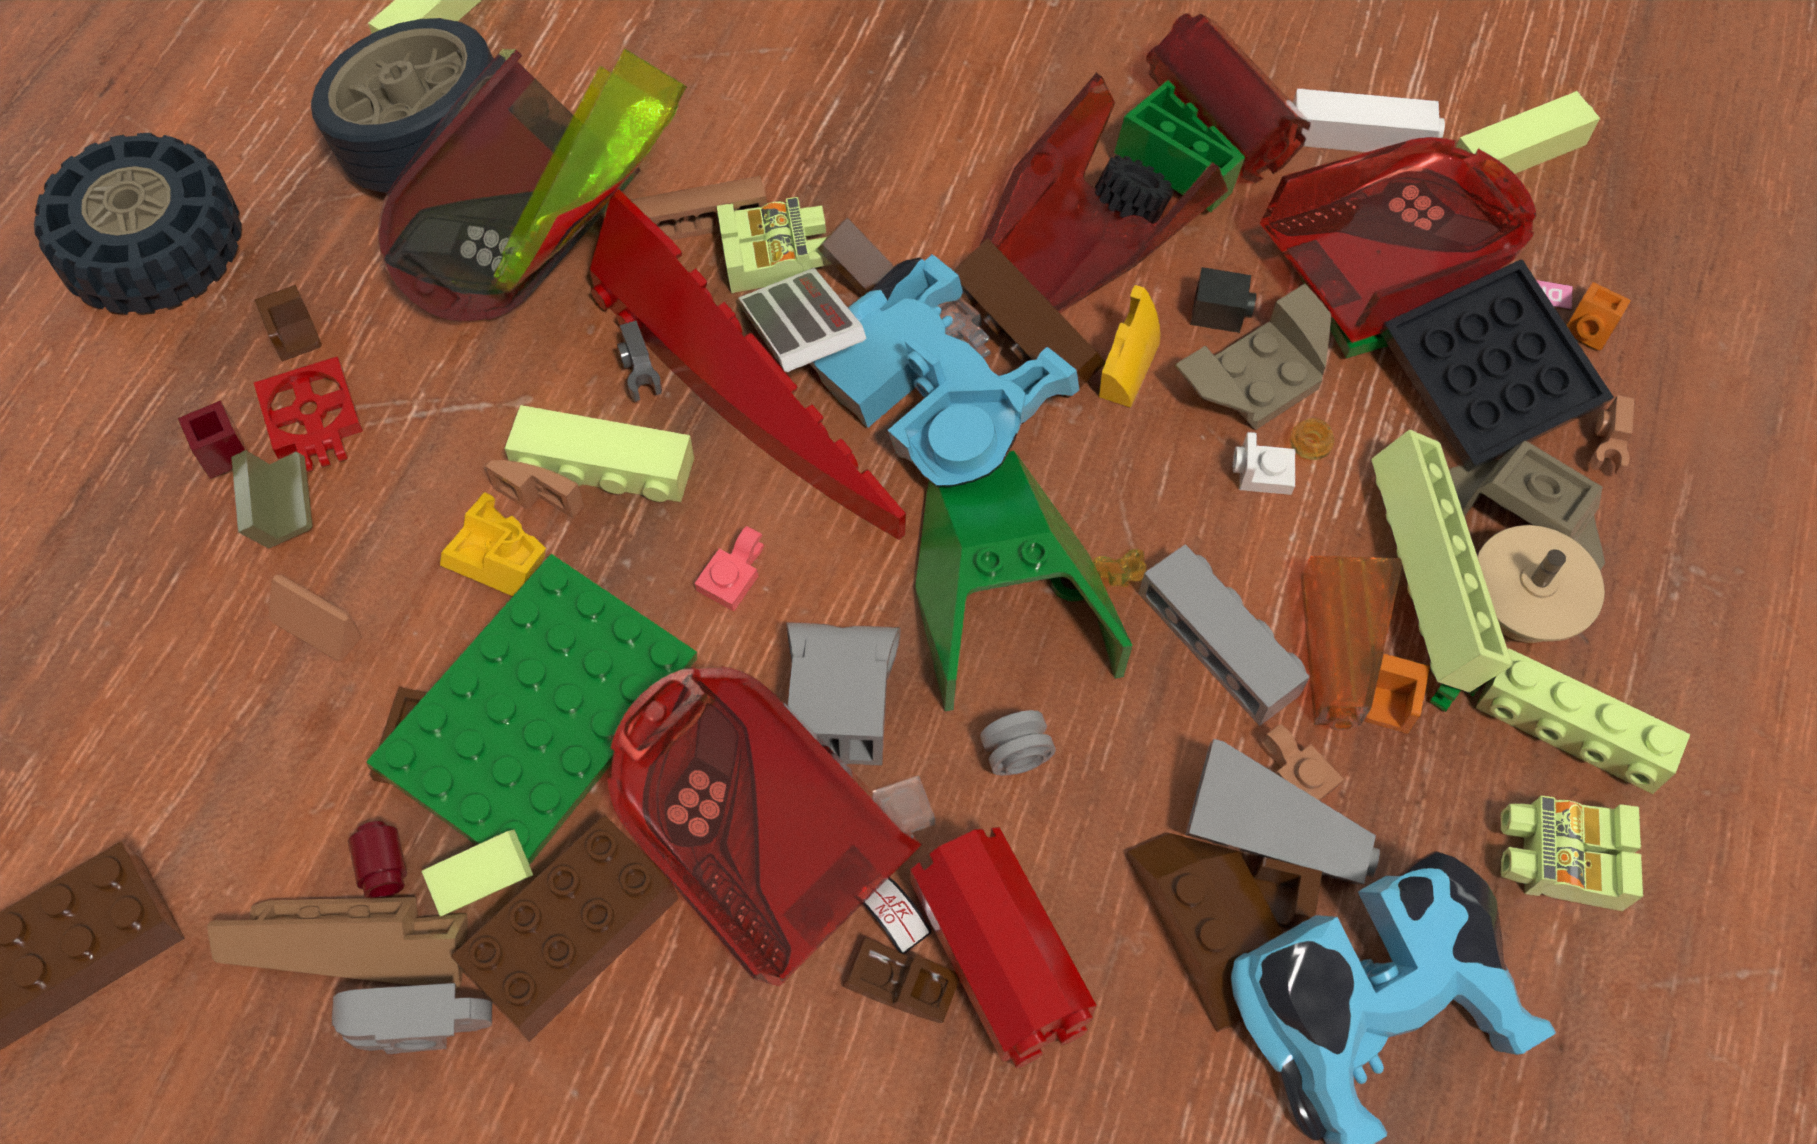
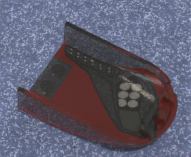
(466, 191)

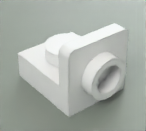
(1264, 467)

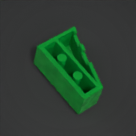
(1177, 142)

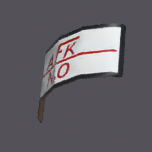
(898, 916)

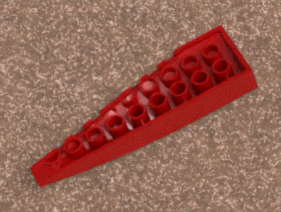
(703, 344)

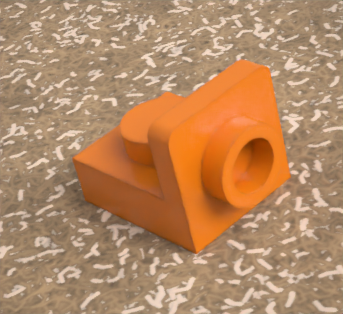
(1597, 316)

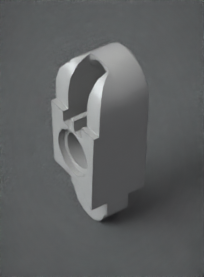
(406, 1017)

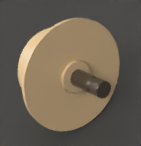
(1541, 584)

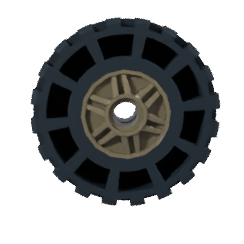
(137, 223)

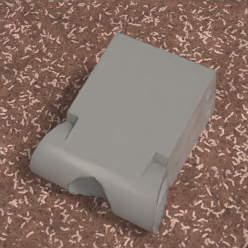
(842, 685)

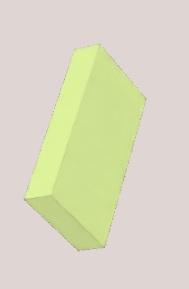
(477, 872)

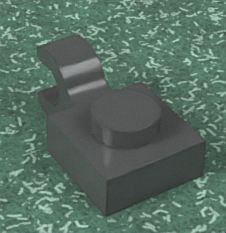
(635, 355)

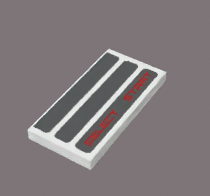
(802, 319)

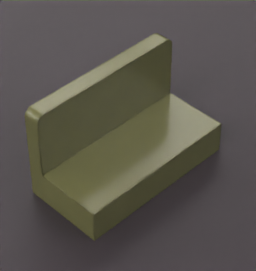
(271, 498)

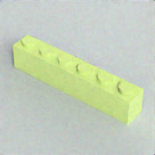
(1440, 563)

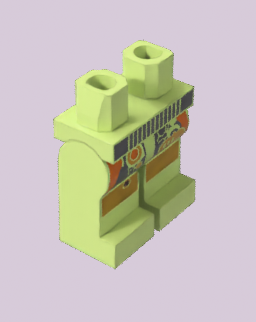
(770, 242)
(1575, 852)

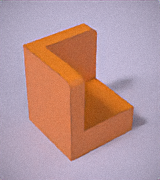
(1398, 694)

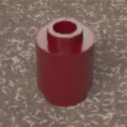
(377, 859)

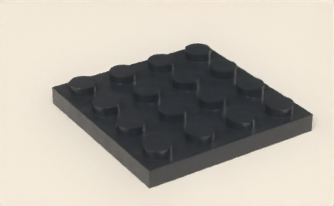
(1495, 364)

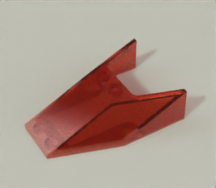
(1058, 226)

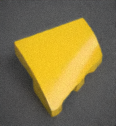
(1131, 351)
(493, 549)

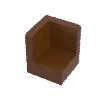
(288, 323)
(1288, 890)

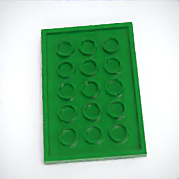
(529, 710)

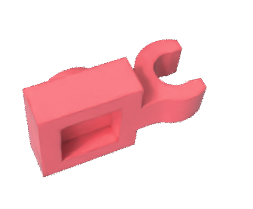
(731, 575)

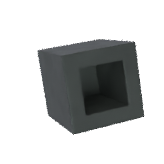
(1222, 300)

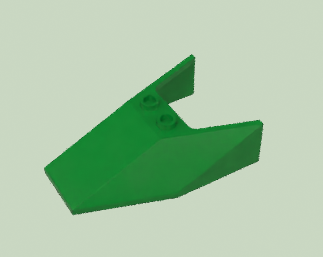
(999, 537)

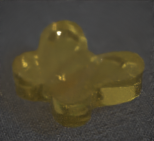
(1121, 571)

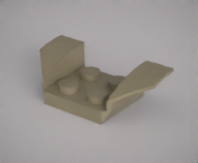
(1270, 365)
(1537, 491)

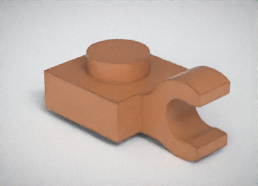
(1614, 429)
(1302, 768)

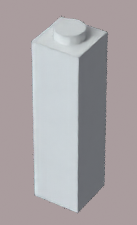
(1365, 121)

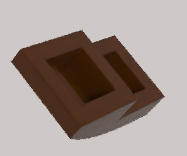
(902, 981)

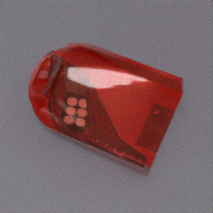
(1398, 227)
(750, 816)

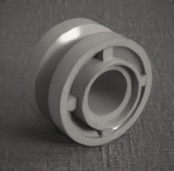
(1017, 743)

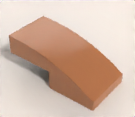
(528, 482)

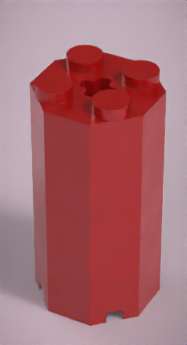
(1003, 946)

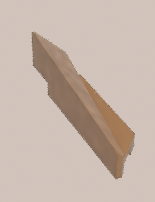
(345, 939)

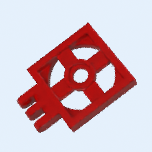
(318, 439)

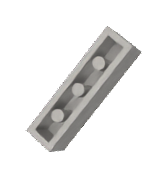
(1223, 634)

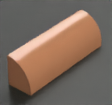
(695, 209)

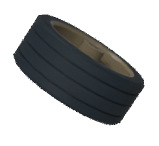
(392, 93)

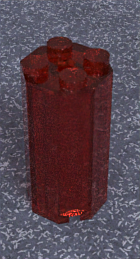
(1229, 93)

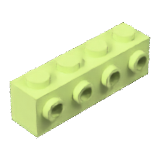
(1584, 722)

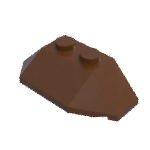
(1207, 911)

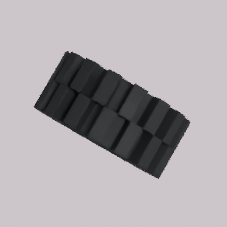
(1133, 189)

